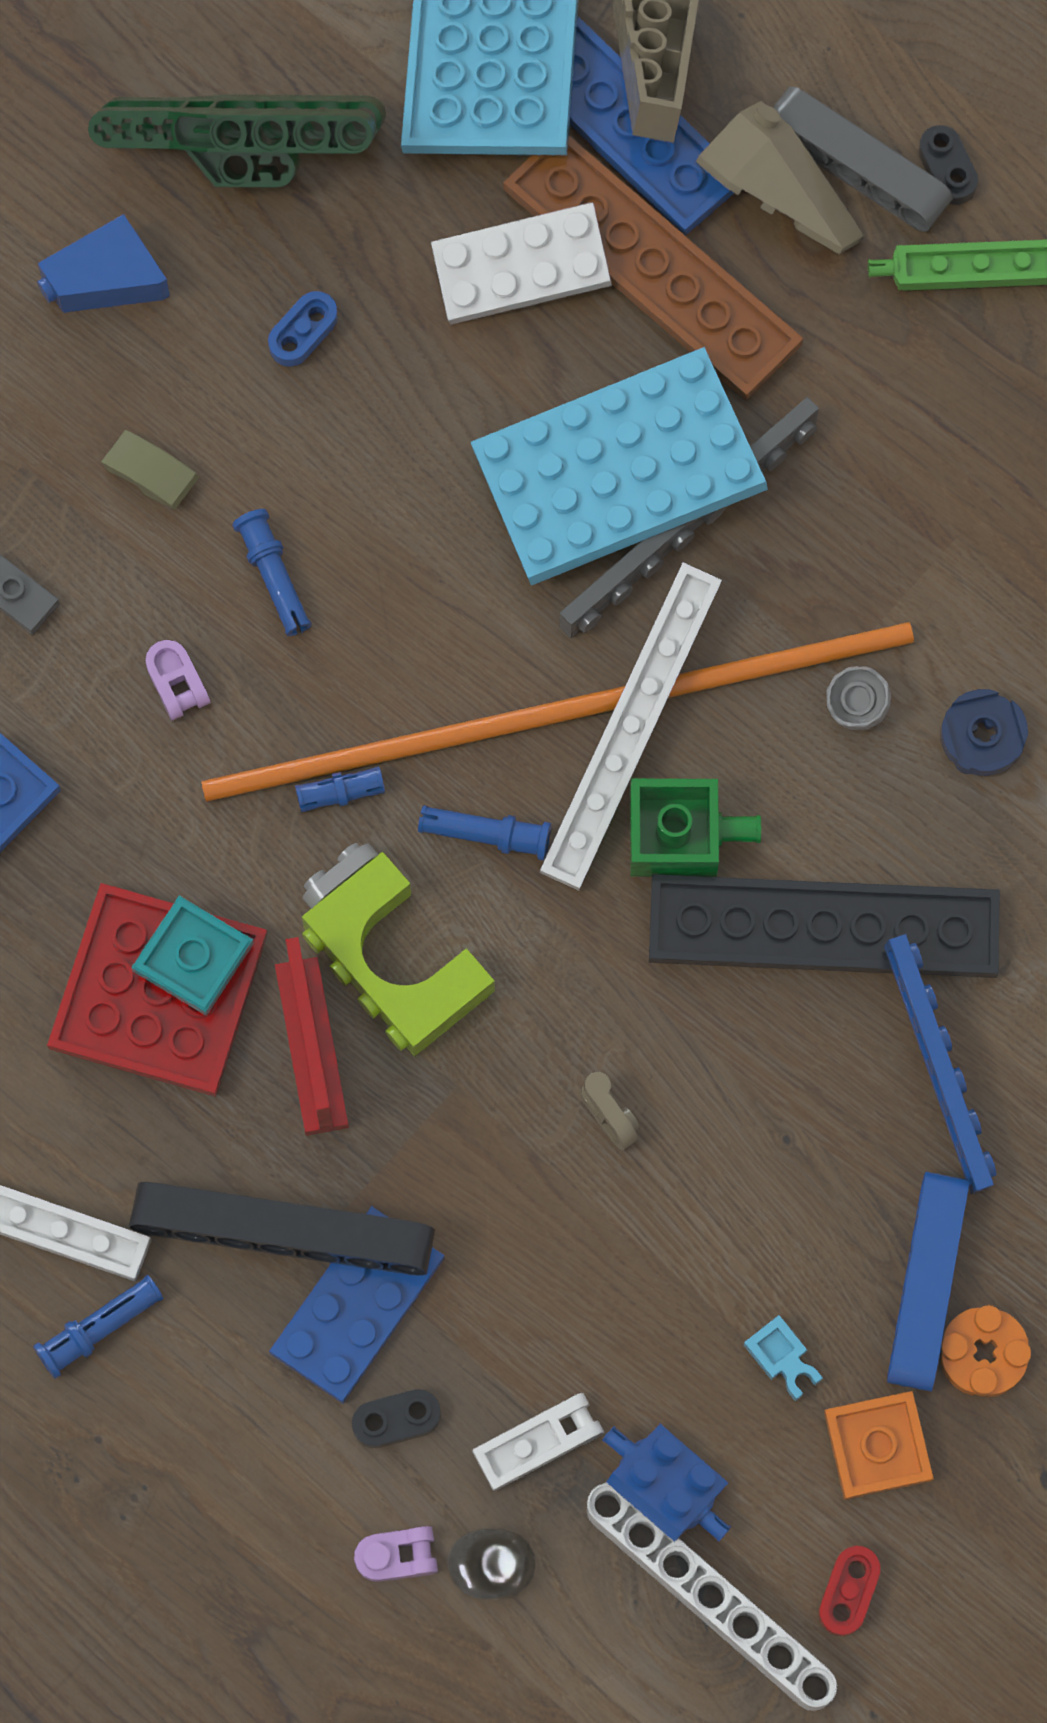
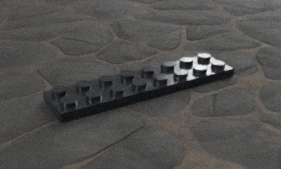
(821, 925)

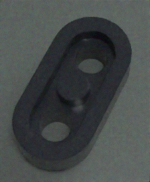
(948, 161)
(397, 1422)

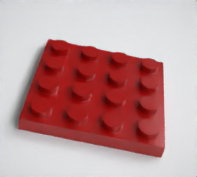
(130, 1022)

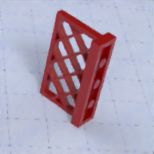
(311, 1042)

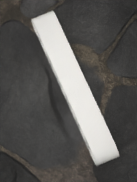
(719, 1618)

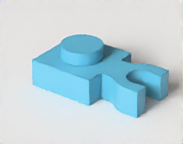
(779, 1352)

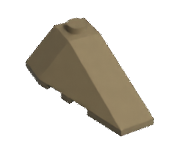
(772, 164)

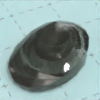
(491, 1564)

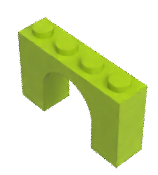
(412, 1012)

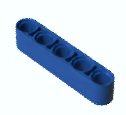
(928, 1281)

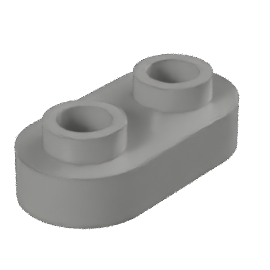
(350, 862)

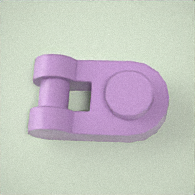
(170, 665)
(379, 1556)

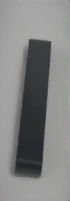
(282, 1228)

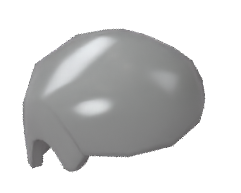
(858, 698)

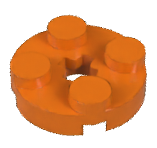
(958, 1352)

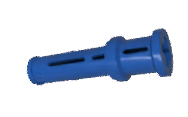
(266, 555)
(505, 833)
(80, 1337)

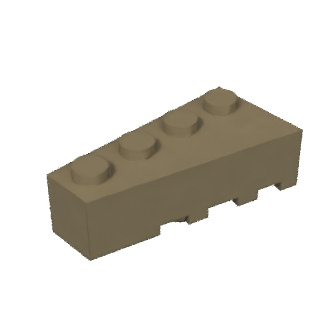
(655, 61)

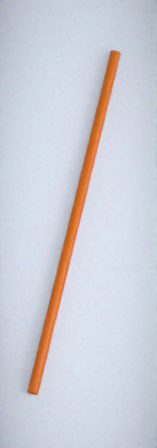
(549, 713)

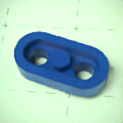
(299, 329)

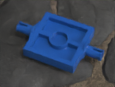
(667, 1482)

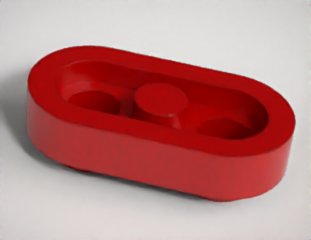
(848, 1591)

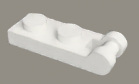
(536, 1442)

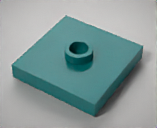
(192, 955)

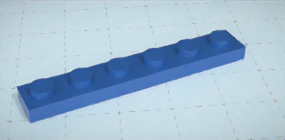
(946, 1081)

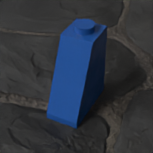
(102, 271)

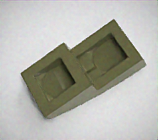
(150, 469)

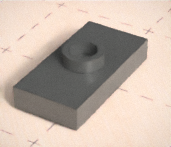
(24, 598)

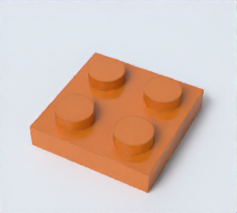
(878, 1445)

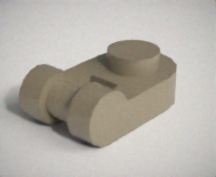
(617, 1123)

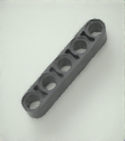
(864, 161)

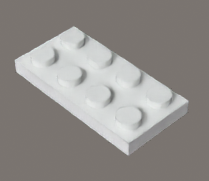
(521, 263)

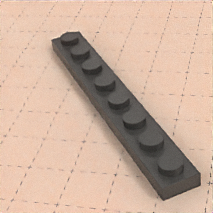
(648, 554)

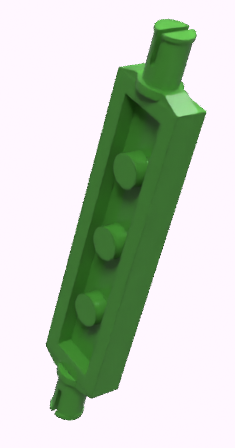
(965, 265)

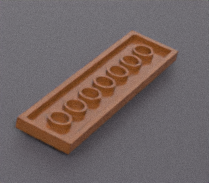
(662, 269)

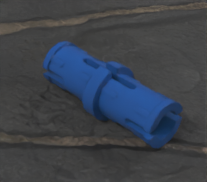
(340, 789)

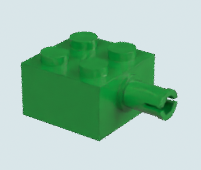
(680, 827)

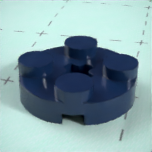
(996, 712)

